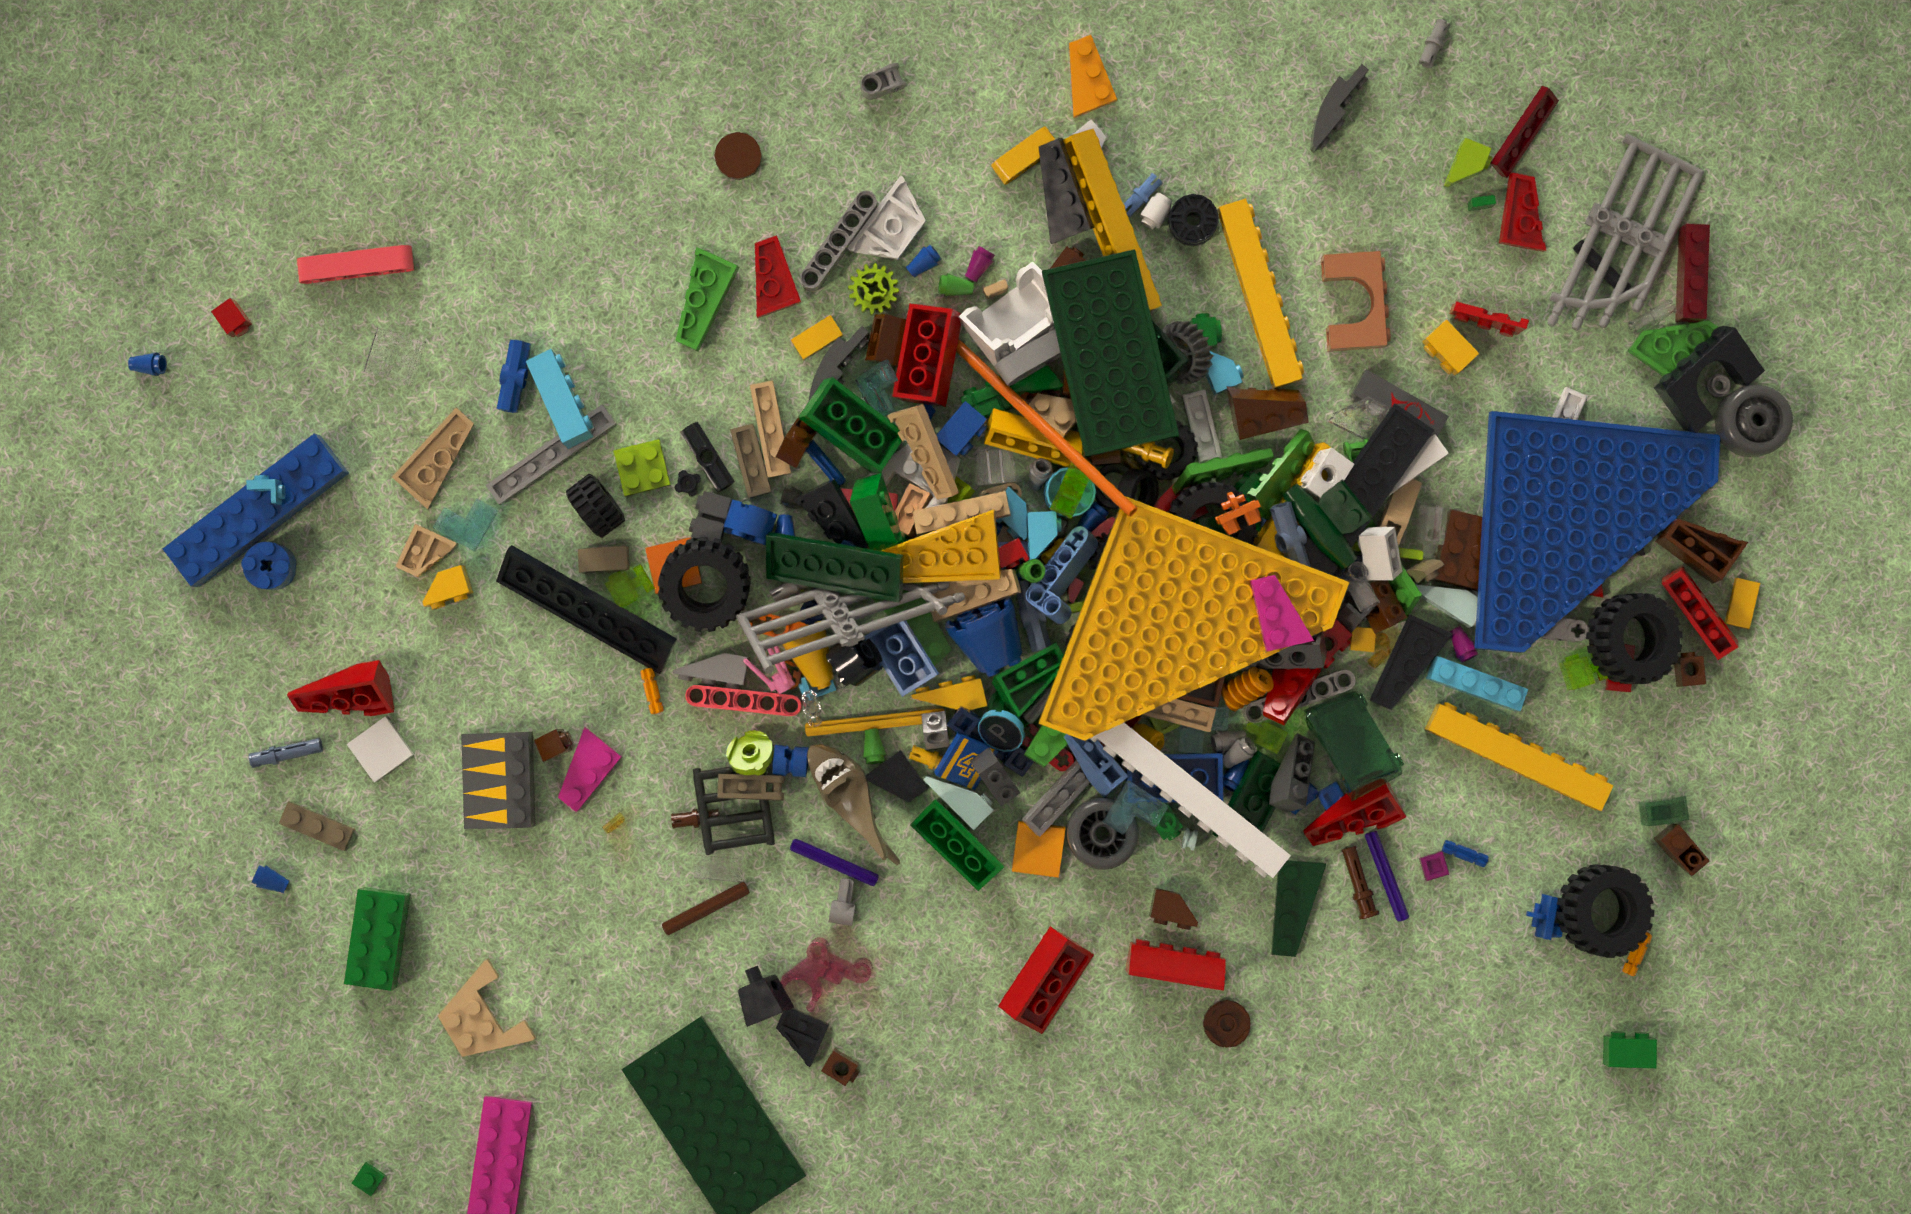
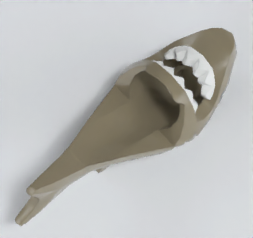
(848, 793)

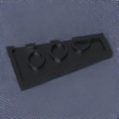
(1411, 655)

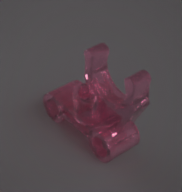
(826, 966)

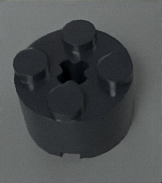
(856, 662)

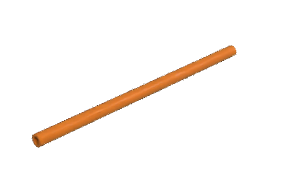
(1046, 429)

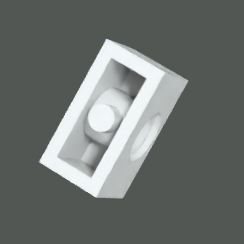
(1336, 467)

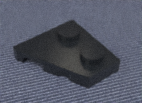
(898, 778)
(802, 1033)

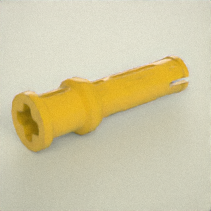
(1153, 453)

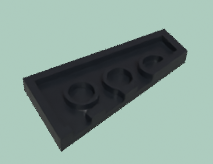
(1063, 197)
(833, 513)

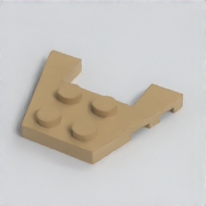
(472, 1022)

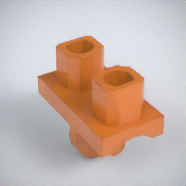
(1249, 510)

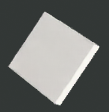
(380, 749)

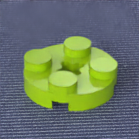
(753, 764)

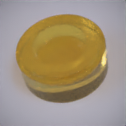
(613, 823)

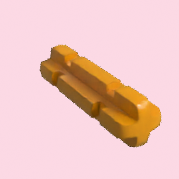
(651, 691)
(1636, 957)

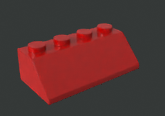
(1175, 965)
(1045, 980)

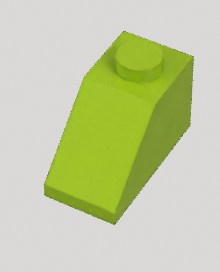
(1468, 162)

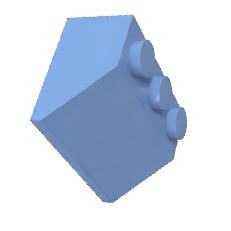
(903, 657)

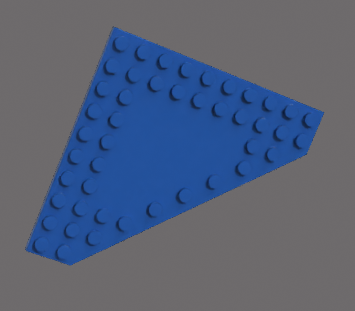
(1570, 510)

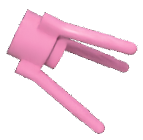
(781, 680)

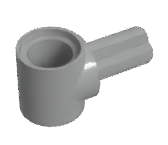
(843, 909)

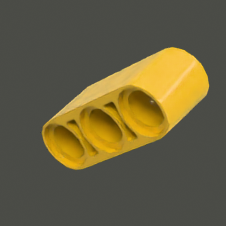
(1021, 156)

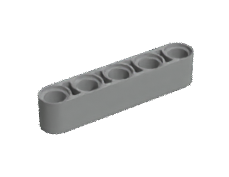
(835, 252)
(1029, 358)
(1311, 696)

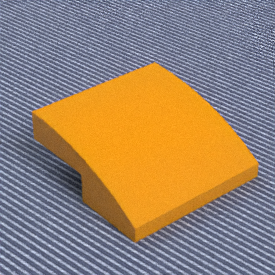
(1038, 854)

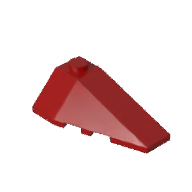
(356, 688)
(1376, 808)

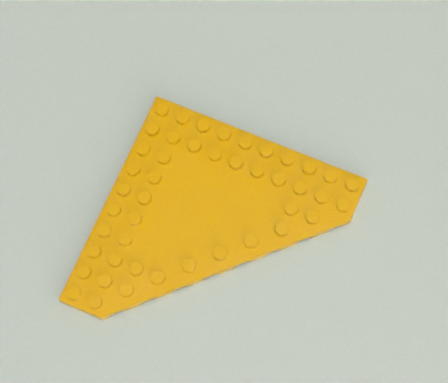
(1170, 617)

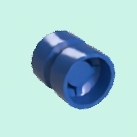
(790, 761)

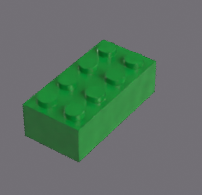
(851, 425)
(377, 938)

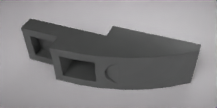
(1330, 113)
(837, 356)

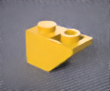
(448, 585)

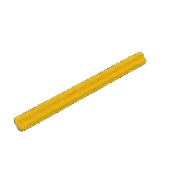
(868, 722)

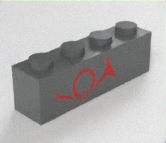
(1388, 394)

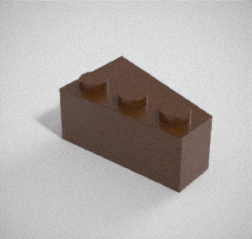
(1265, 411)
(1701, 549)

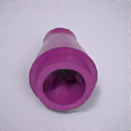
(979, 263)
(1463, 645)

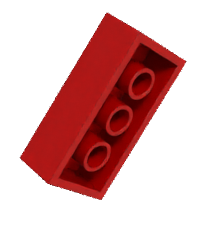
(927, 355)

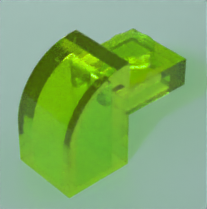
(1070, 491)

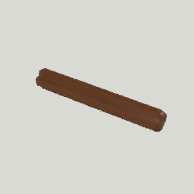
(705, 908)

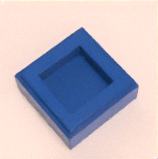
(1330, 795)

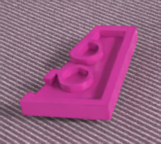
(1277, 616)
(587, 769)

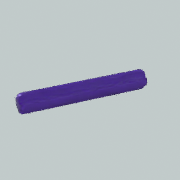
(834, 862)
(1387, 876)

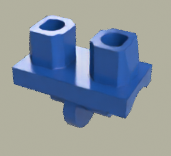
(1544, 918)

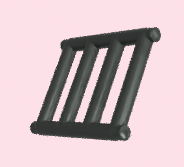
(706, 822)

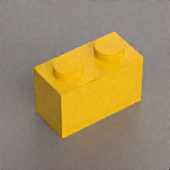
(1449, 348)

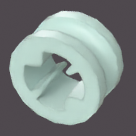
(1189, 839)

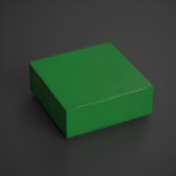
(1481, 203)

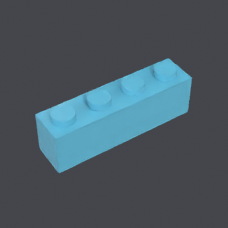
(560, 399)
(1477, 683)

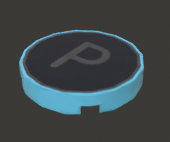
(1001, 730)

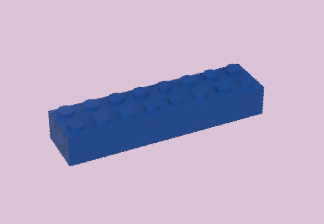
(251, 516)

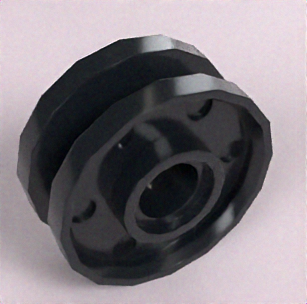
(1193, 205)

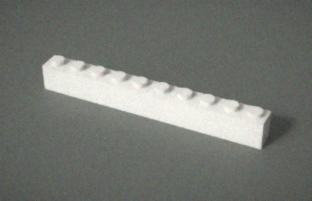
(1194, 799)

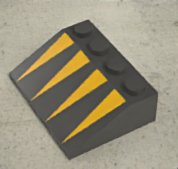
(498, 780)

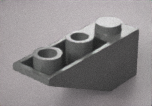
(1292, 779)

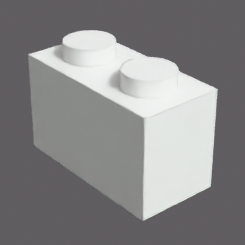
(1380, 553)

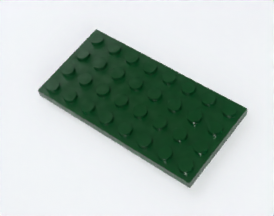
(1110, 353)
(713, 1121)

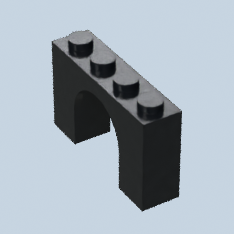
(1680, 386)

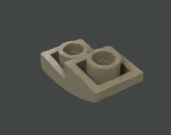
(603, 559)
(1425, 569)

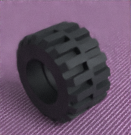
(1188, 455)
(595, 505)

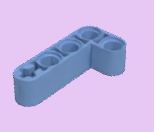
(1078, 548)

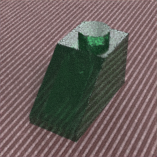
(1663, 811)

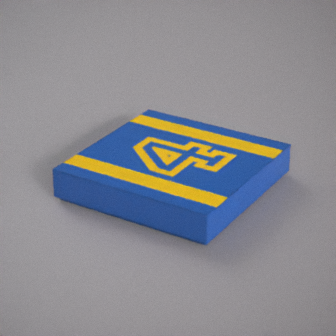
(956, 761)

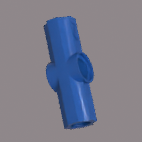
(513, 376)

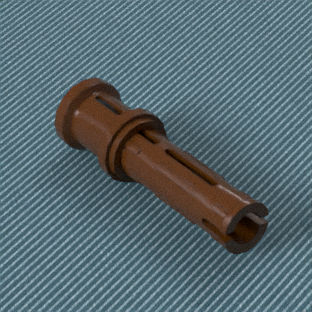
(1362, 894)

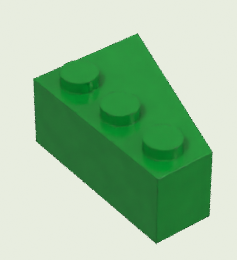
(875, 513)
(1028, 679)

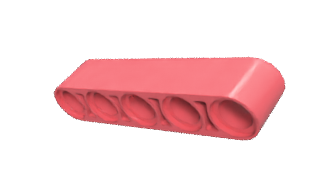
(354, 263)
(732, 700)

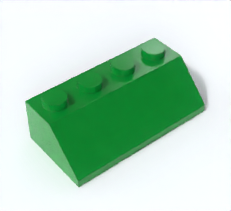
(957, 844)

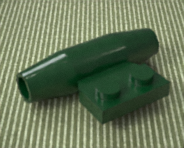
(1329, 519)

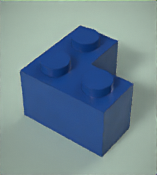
(961, 430)

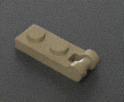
(749, 787)

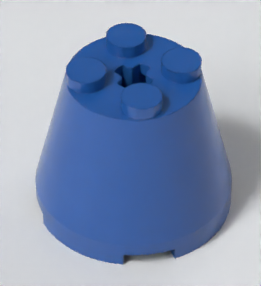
(988, 636)

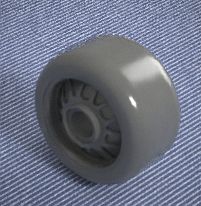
(1736, 425)
(1096, 852)

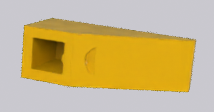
(965, 694)

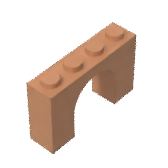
(1366, 270)

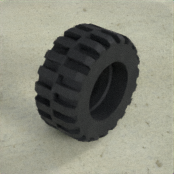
(1211, 494)
(704, 614)
(1660, 633)
(1633, 914)

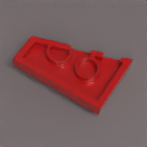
(1520, 215)

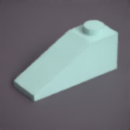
(1454, 602)
(964, 802)

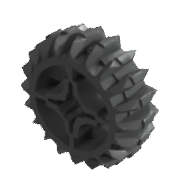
(1194, 347)

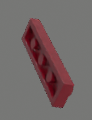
(1524, 131)

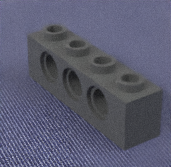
(1303, 655)

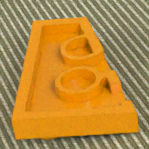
(1088, 78)

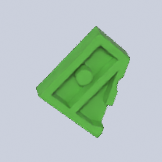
(1405, 591)

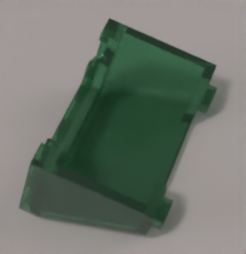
(1353, 743)

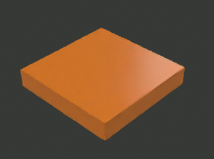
(656, 558)

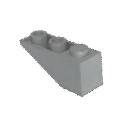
(722, 668)

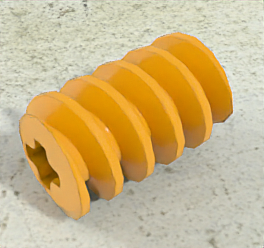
(1246, 688)

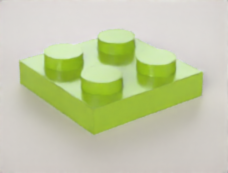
(642, 467)

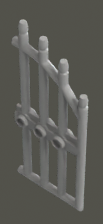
(1628, 231)
(837, 618)

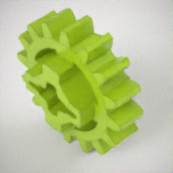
(878, 279)

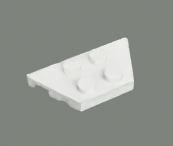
(891, 225)

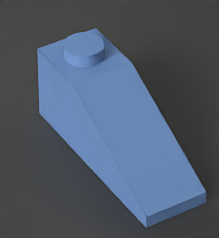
(1097, 764)

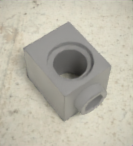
(935, 730)

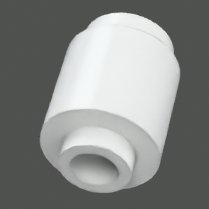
(1156, 211)

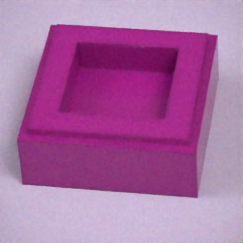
(1434, 866)

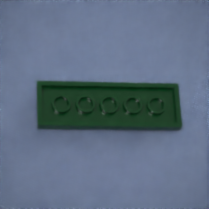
(834, 567)

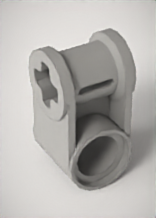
(884, 82)
(1562, 631)

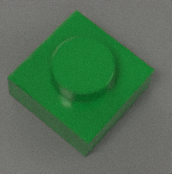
(368, 1179)

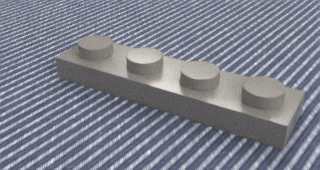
(1056, 799)

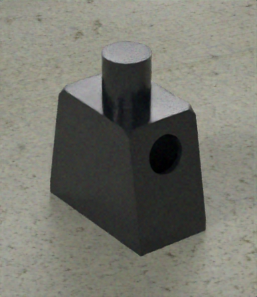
(762, 997)

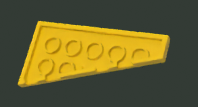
(953, 553)

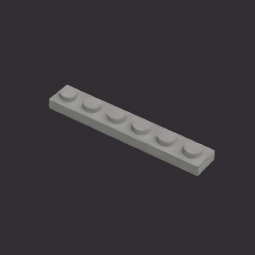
(545, 459)

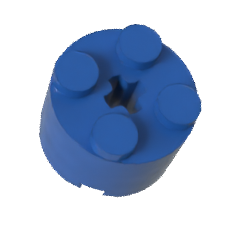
(749, 522)
(255, 566)

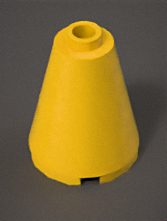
(813, 664)

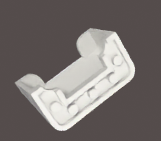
(1013, 319)

